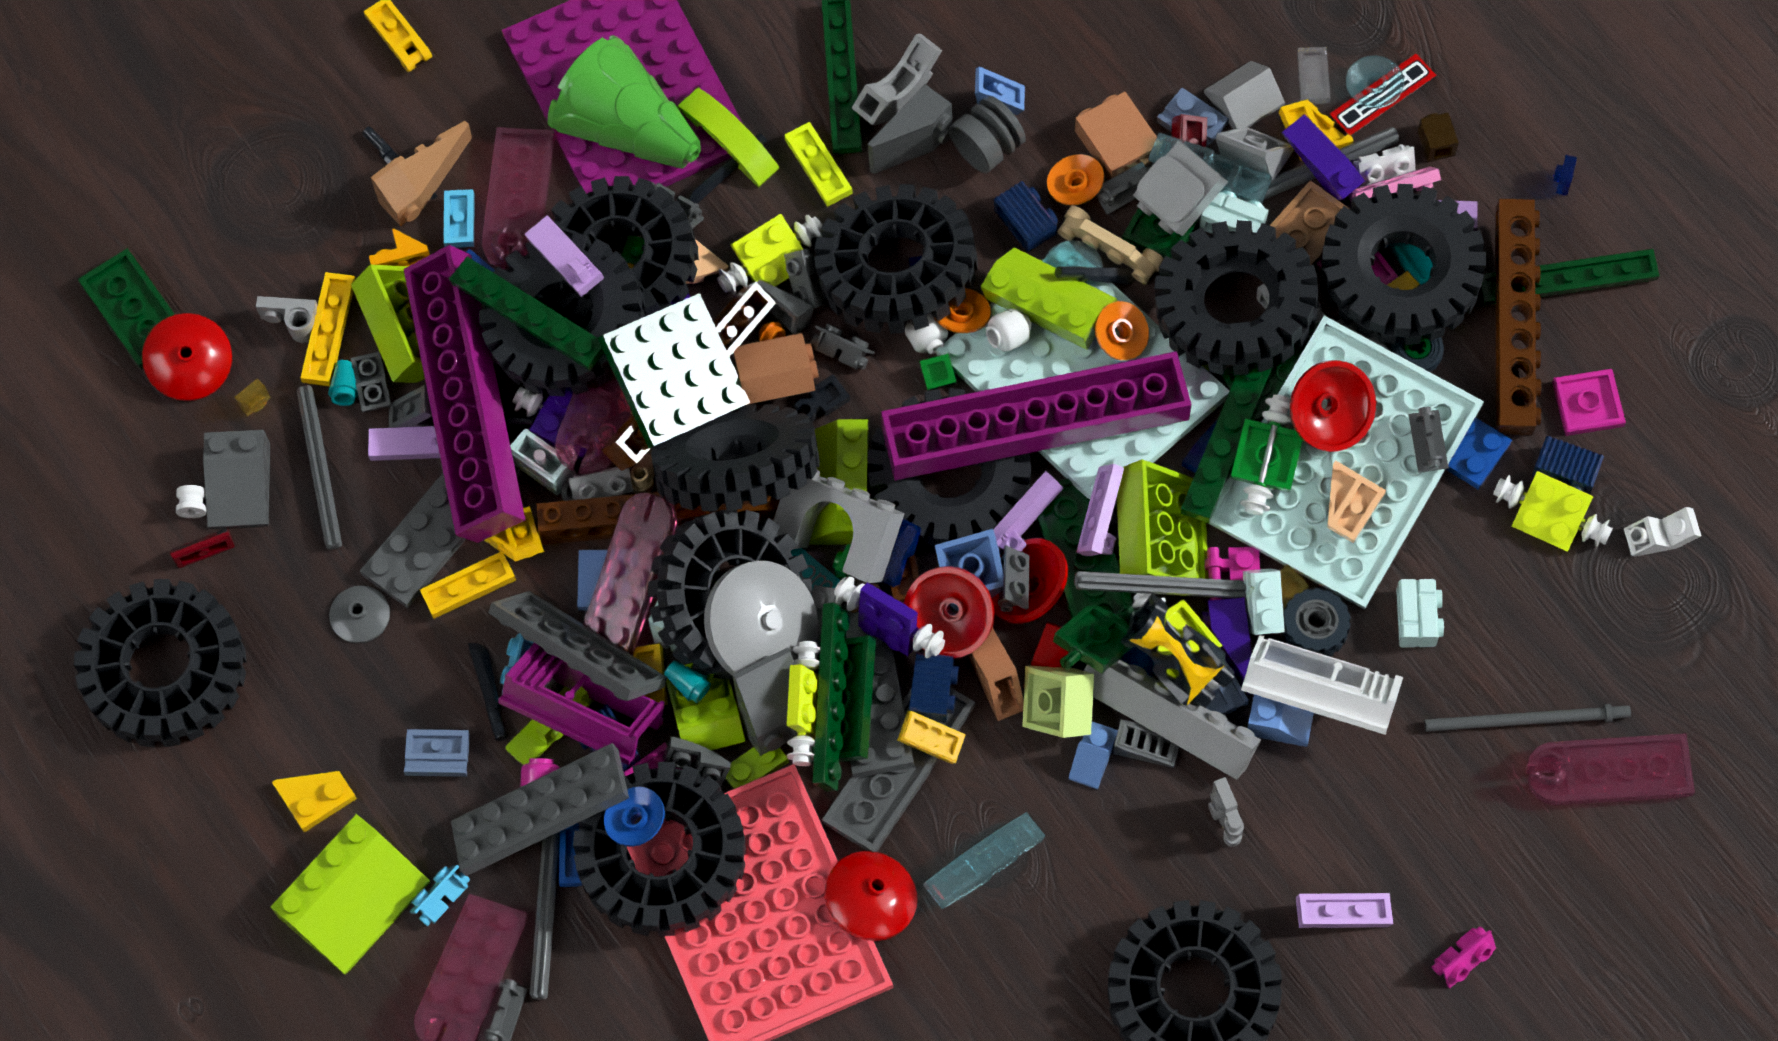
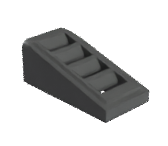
(788, 310)
(1138, 730)

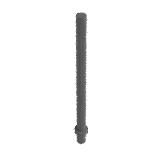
(1605, 713)

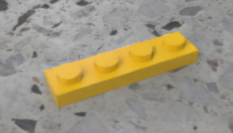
(328, 329)

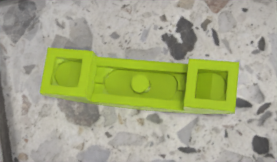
(730, 135)

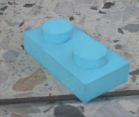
(459, 218)

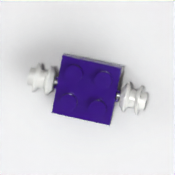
(550, 413)
(888, 619)

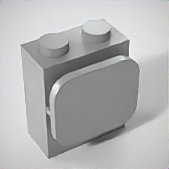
(1178, 189)

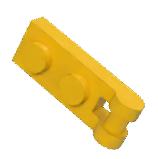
(397, 33)

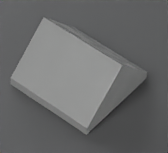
(1246, 95)
(1254, 149)

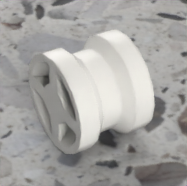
(191, 501)

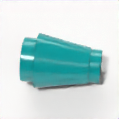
(343, 384)
(688, 681)

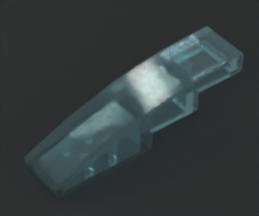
(1242, 181)
(984, 860)

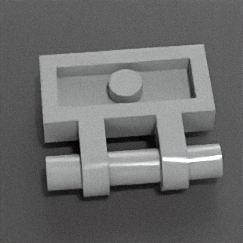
(1224, 807)

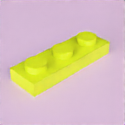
(818, 164)

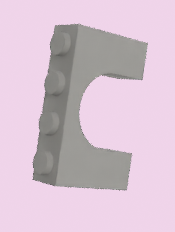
(873, 523)

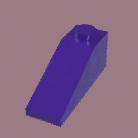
(1323, 158)
(1230, 626)

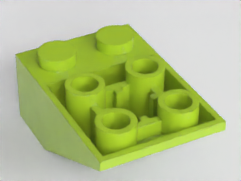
(713, 720)

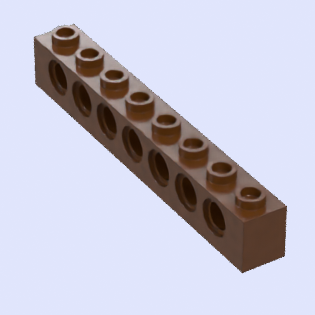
(733, 326)
(1510, 417)
(599, 516)

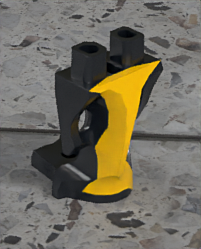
(1196, 668)

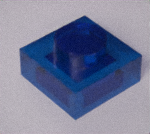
(1564, 174)

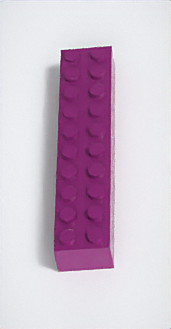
(463, 400)
(1035, 415)

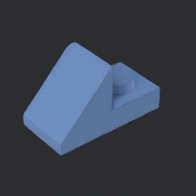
(1003, 89)
(1093, 756)

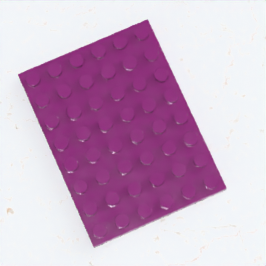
(663, 44)

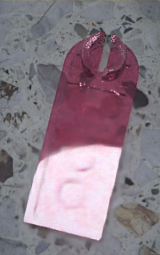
(516, 190)
(590, 424)
(621, 592)
(1611, 769)
(469, 971)

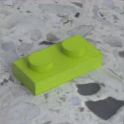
(753, 766)

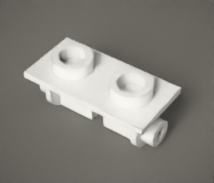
(1391, 164)

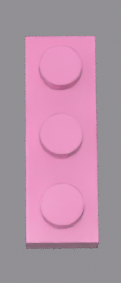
(1418, 178)

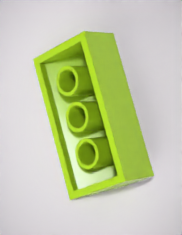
(1054, 303)
(388, 312)
(844, 456)

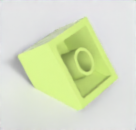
(1058, 701)

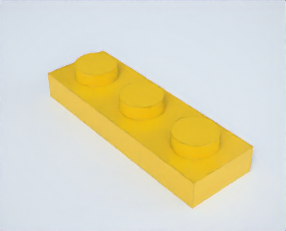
(468, 584)

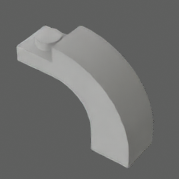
(885, 98)

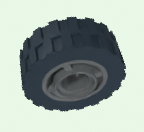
(1321, 607)

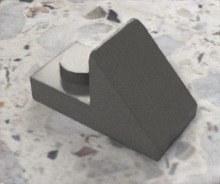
(411, 410)

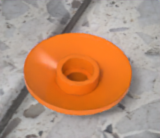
(1072, 171)
(969, 315)
(1131, 326)

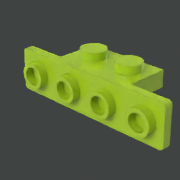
(537, 737)

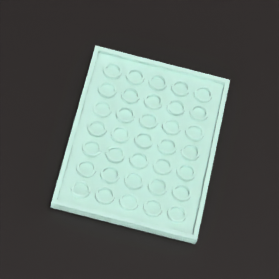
(1051, 356)
(1298, 520)

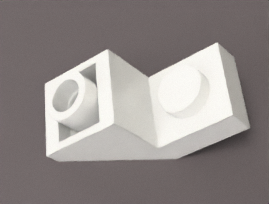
(1658, 535)

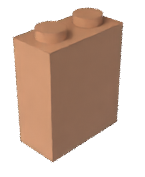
(1115, 134)
(776, 368)

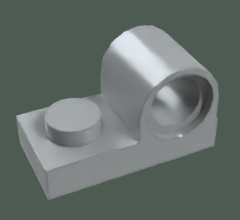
(291, 311)

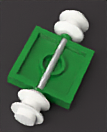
(1267, 455)

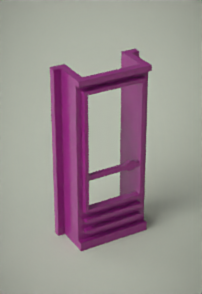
(526, 694)

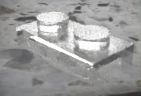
(1313, 75)

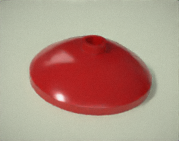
(192, 376)
(1348, 408)
(1046, 581)
(932, 597)
(860, 907)

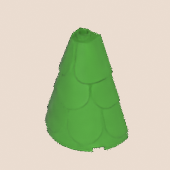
(621, 107)

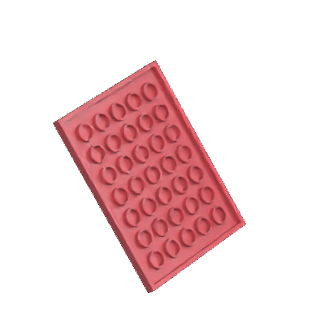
(774, 948)

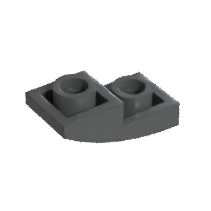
(371, 382)
(698, 757)

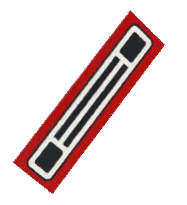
(1354, 116)

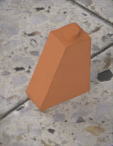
(997, 677)

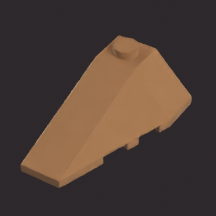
(409, 183)

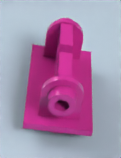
(1476, 948)

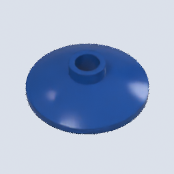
(621, 817)

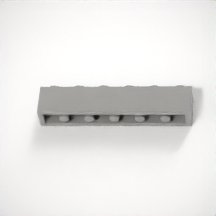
(1190, 727)

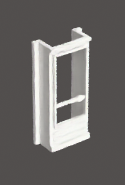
(1321, 684)

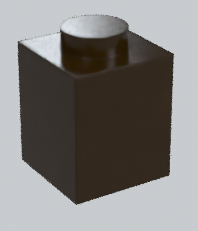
(1437, 137)

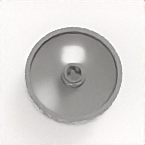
(758, 613)

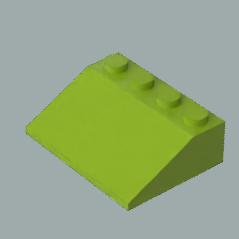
(1150, 524)
(350, 894)

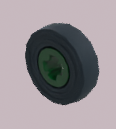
(1429, 357)

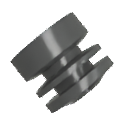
(987, 134)

